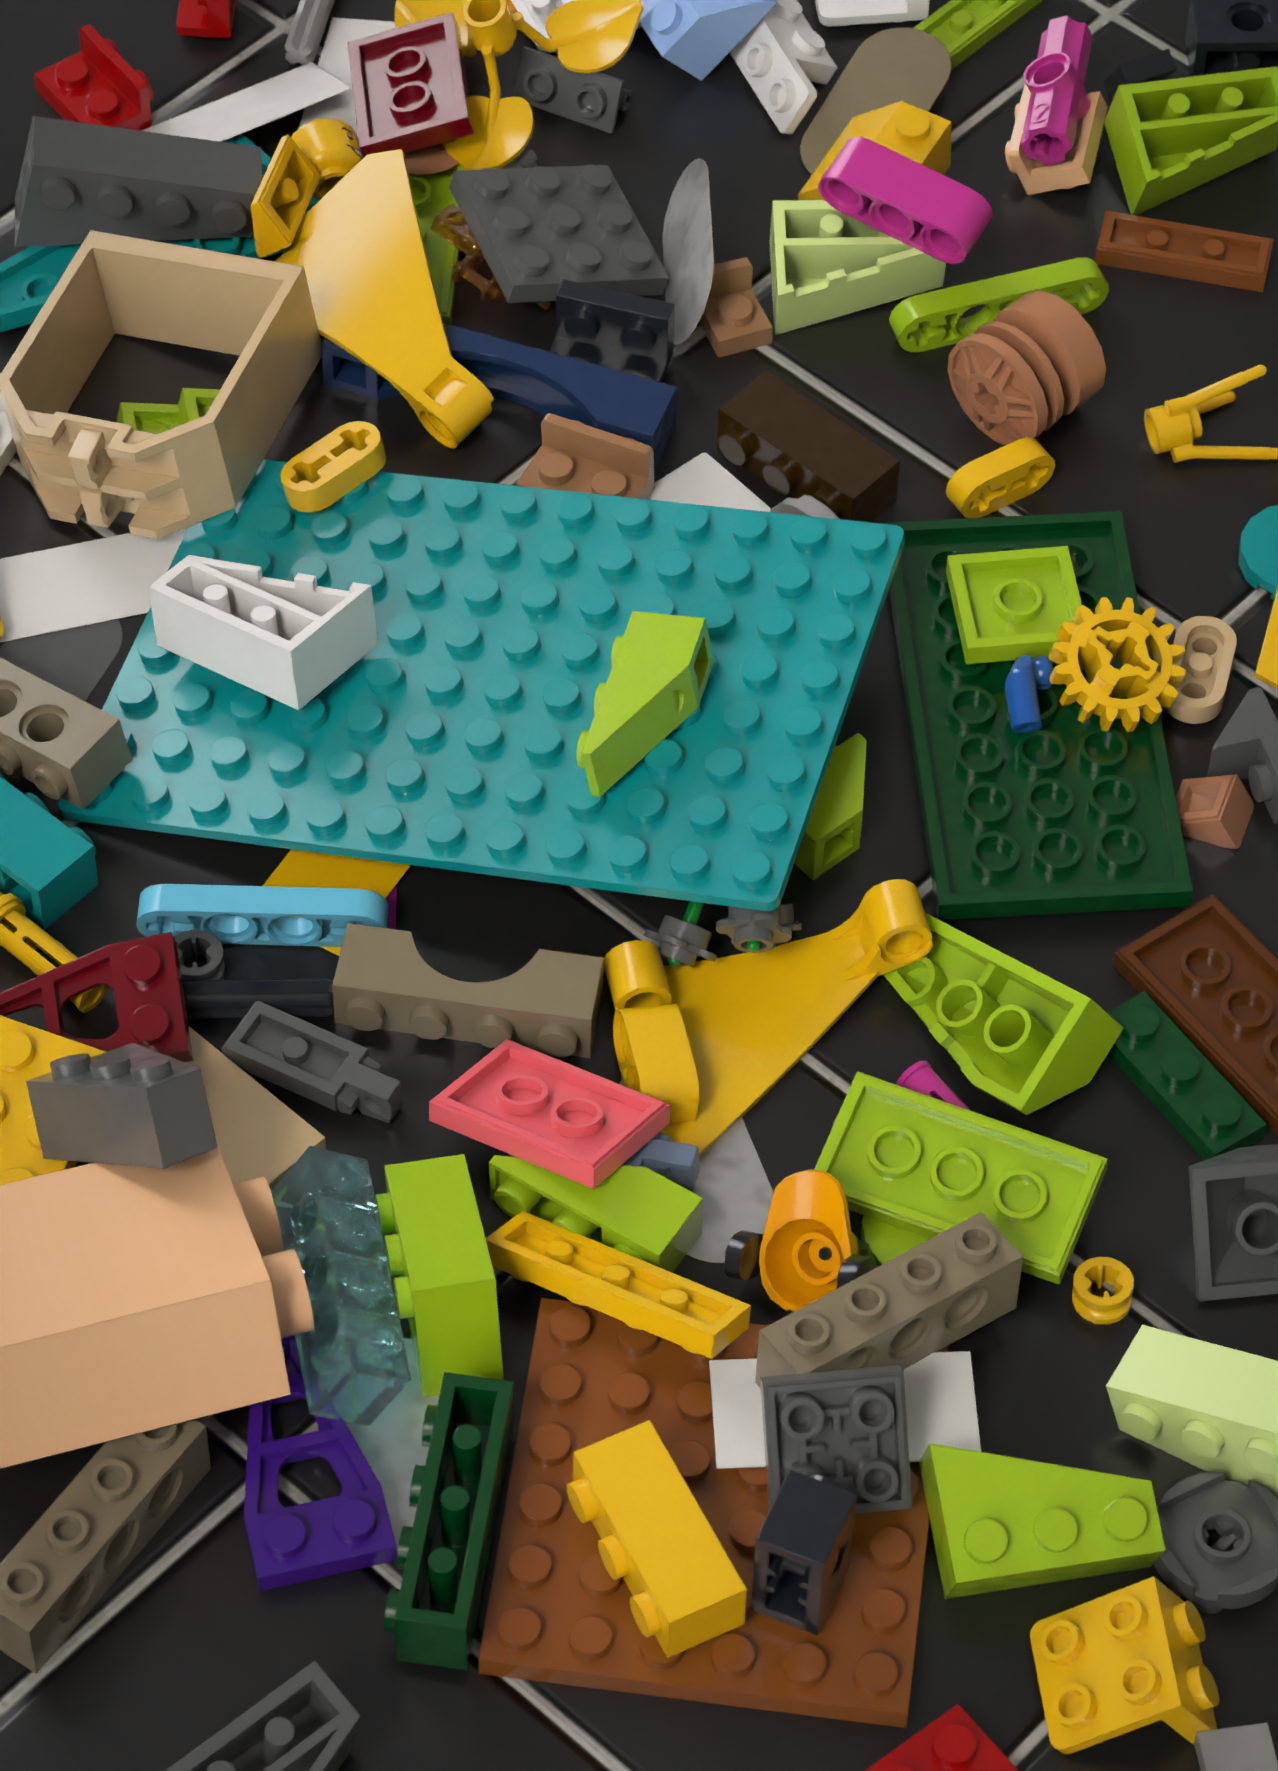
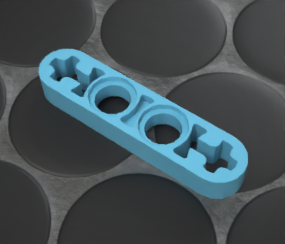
(260, 913)

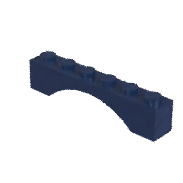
(537, 380)

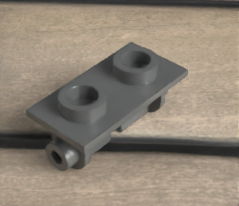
(576, 96)

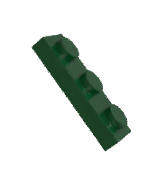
(1182, 1081)

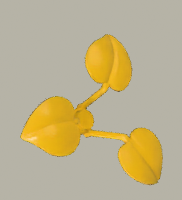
(584, 33)

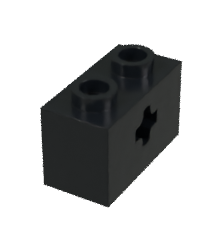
(803, 1551)

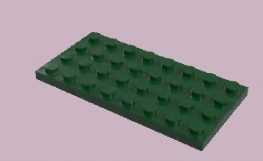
(1042, 814)

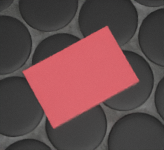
(549, 1113)

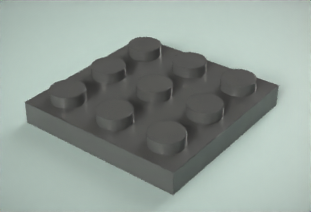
(557, 227)

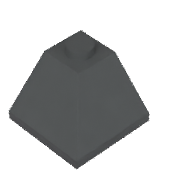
(1236, 1223)

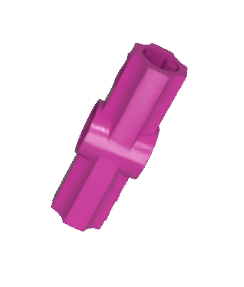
(1056, 90)

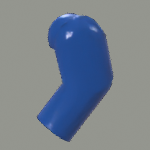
(1021, 693)

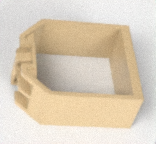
(172, 298)

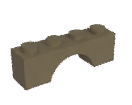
(543, 1006)

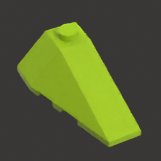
(1005, 1021)

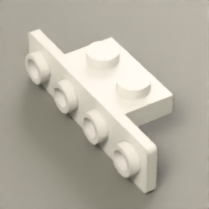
(780, 62)

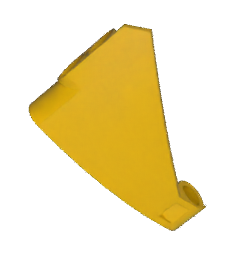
(379, 297)
(735, 1026)

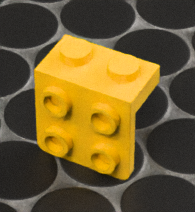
(1123, 1667)

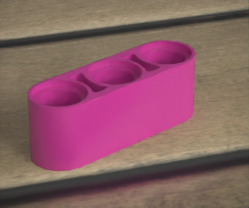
(905, 200)

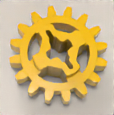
(1092, 648)

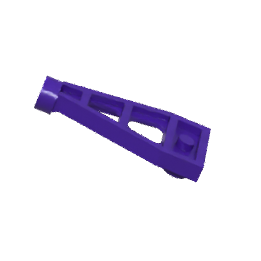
(318, 1535)

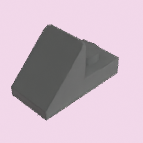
(1251, 749)

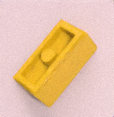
(282, 198)

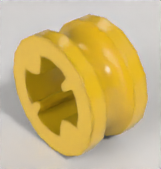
(1102, 1309)

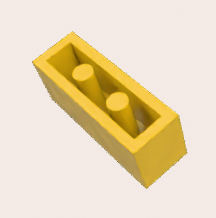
(656, 1539)

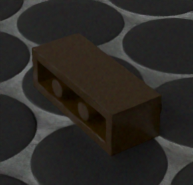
(806, 451)

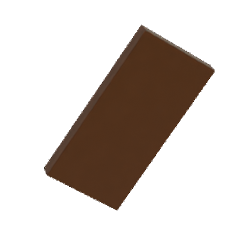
(1218, 992)

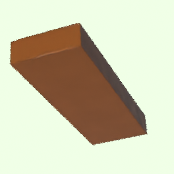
(1184, 251)

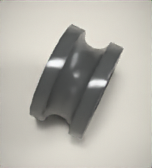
(200, 944)

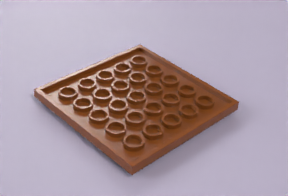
(570, 1623)

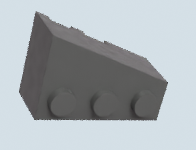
(122, 1109)
(292, 1729)

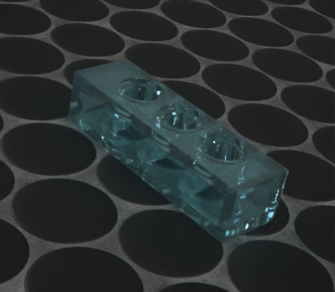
(357, 1347)

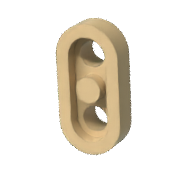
(1208, 665)

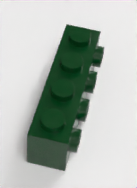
(453, 1521)

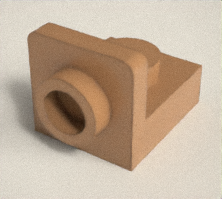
(732, 312)

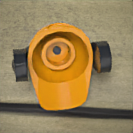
(804, 1243)

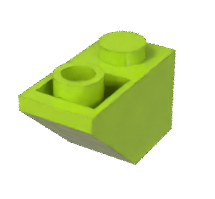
(838, 811)

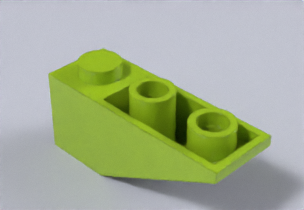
(650, 691)
(627, 1211)

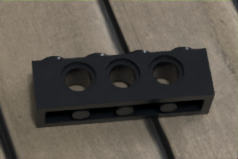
(1231, 35)

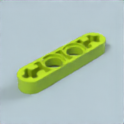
(921, 319)

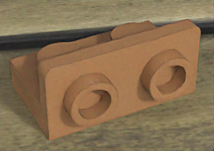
(589, 461)

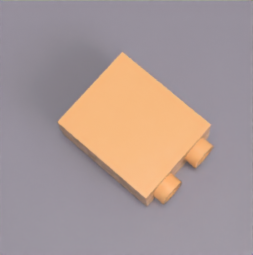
(139, 1302)

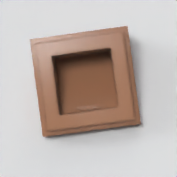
(1214, 810)

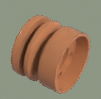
(1027, 368)

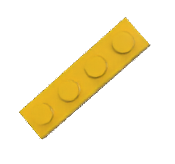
(618, 1284)

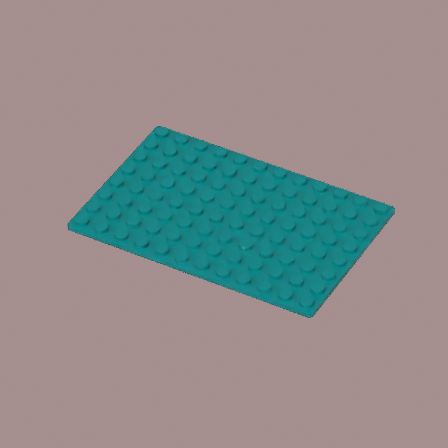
(487, 669)

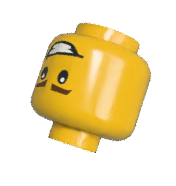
(331, 150)

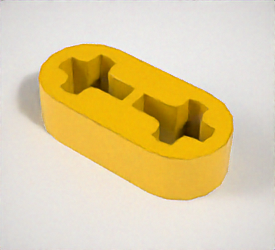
(333, 466)
(1000, 478)

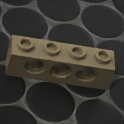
(57, 738)
(900, 1307)
(94, 1535)

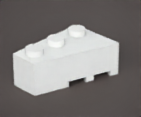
(261, 629)

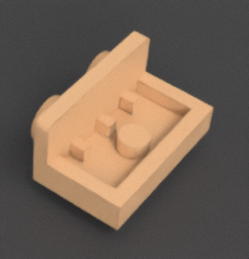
(1078, 161)

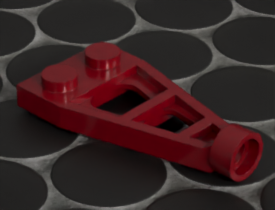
(145, 989)

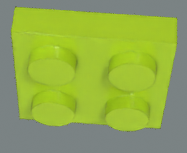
(1011, 601)

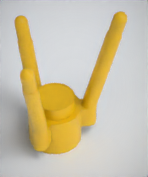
(1178, 422)

